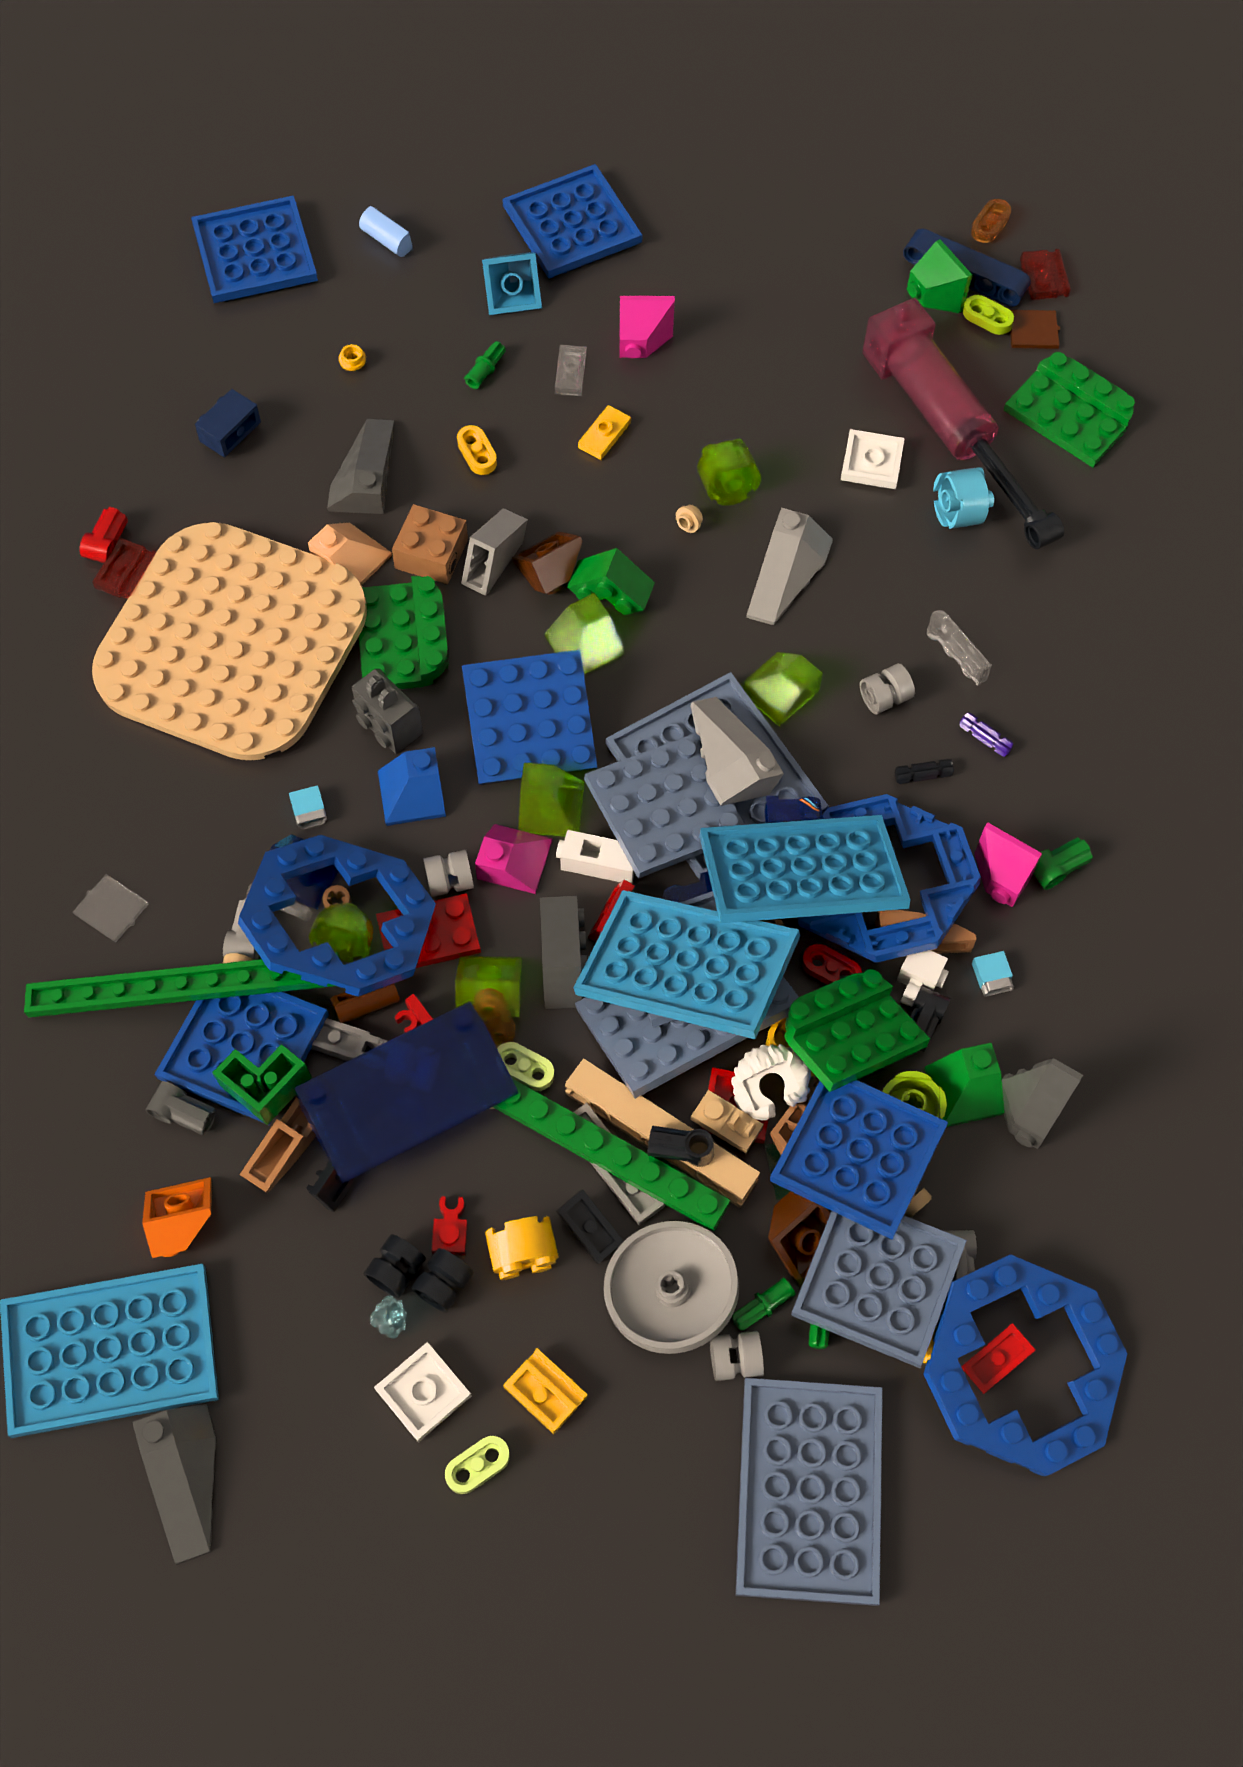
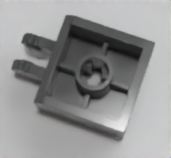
(386, 711)

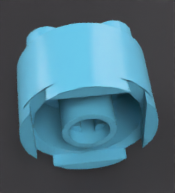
(962, 498)

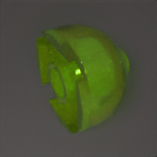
(345, 929)

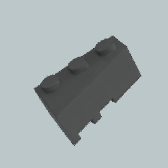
(561, 949)

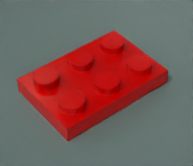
(449, 932)

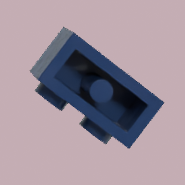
(227, 422)

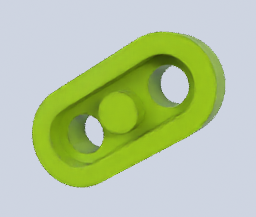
(988, 314)

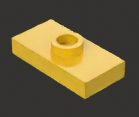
(604, 432)

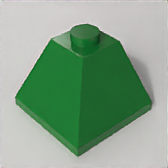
(940, 280)
(970, 1084)

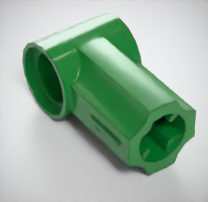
(1056, 864)

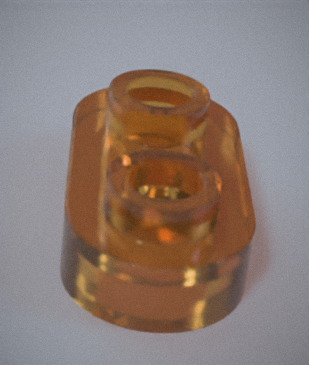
(991, 220)
(497, 1020)

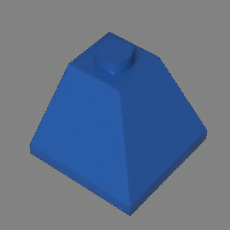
(411, 788)

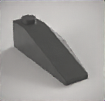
(363, 476)
(1036, 1099)
(179, 1463)

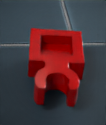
(450, 1232)

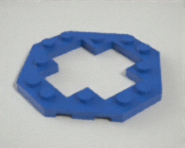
(940, 903)
(320, 963)
(1093, 1391)

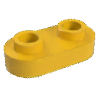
(478, 452)

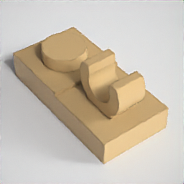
(726, 1121)

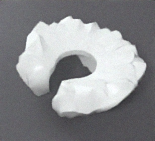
(761, 1062)

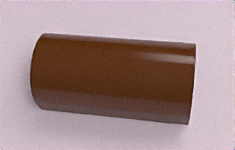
(352, 1007)

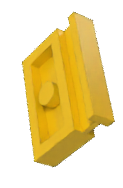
(545, 1391)

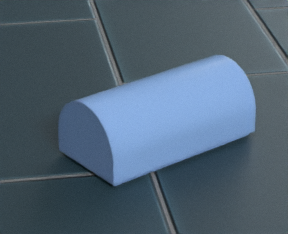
(386, 231)

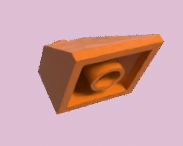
(176, 1215)

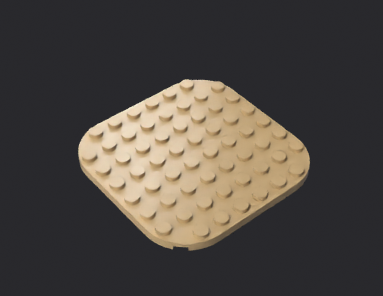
(230, 640)

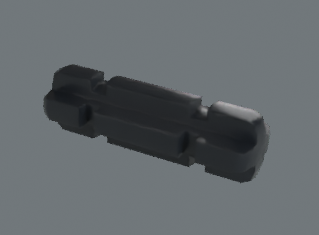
(924, 771)

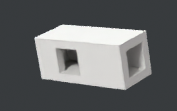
(594, 857)

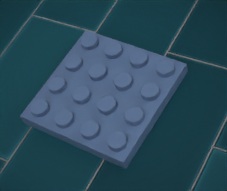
(659, 804)
(880, 1287)

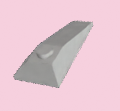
(792, 558)
(735, 759)

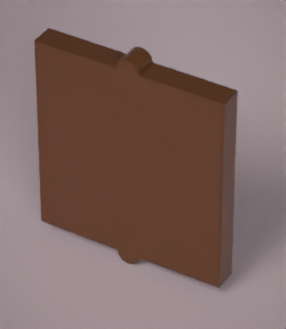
(1035, 329)

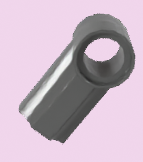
(173, 1105)

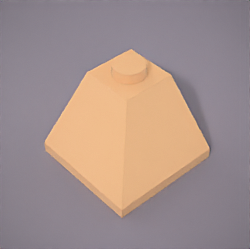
(350, 548)

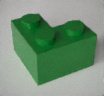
(612, 578)
(264, 1088)

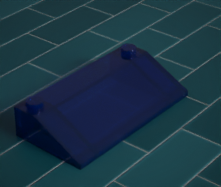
(405, 1091)

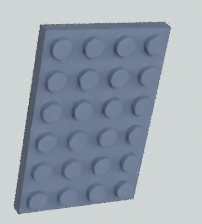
(655, 1055)
(810, 1492)

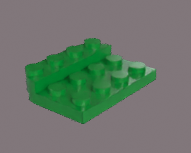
(1073, 407)
(405, 632)
(851, 1029)

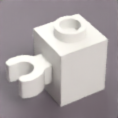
(922, 969)

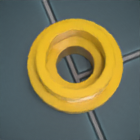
(352, 358)

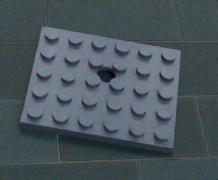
(677, 722)

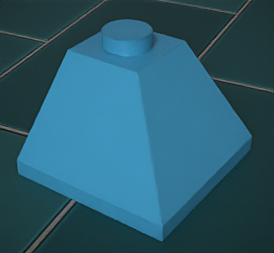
(512, 283)

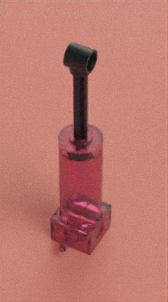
(902, 346)

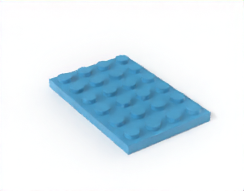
(803, 869)
(687, 964)
(107, 1350)

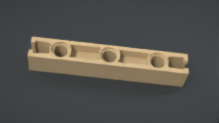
(636, 1117)

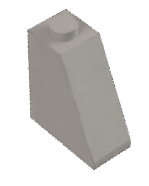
(492, 550)

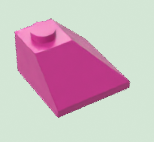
(645, 324)
(512, 858)
(1004, 864)

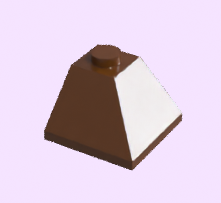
(549, 562)
(797, 1232)

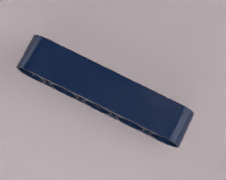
(989, 275)

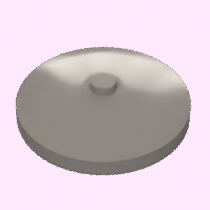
(671, 1287)

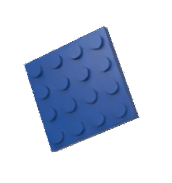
(572, 220)
(254, 249)
(529, 714)
(246, 1023)
(859, 1154)

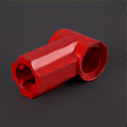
(104, 536)

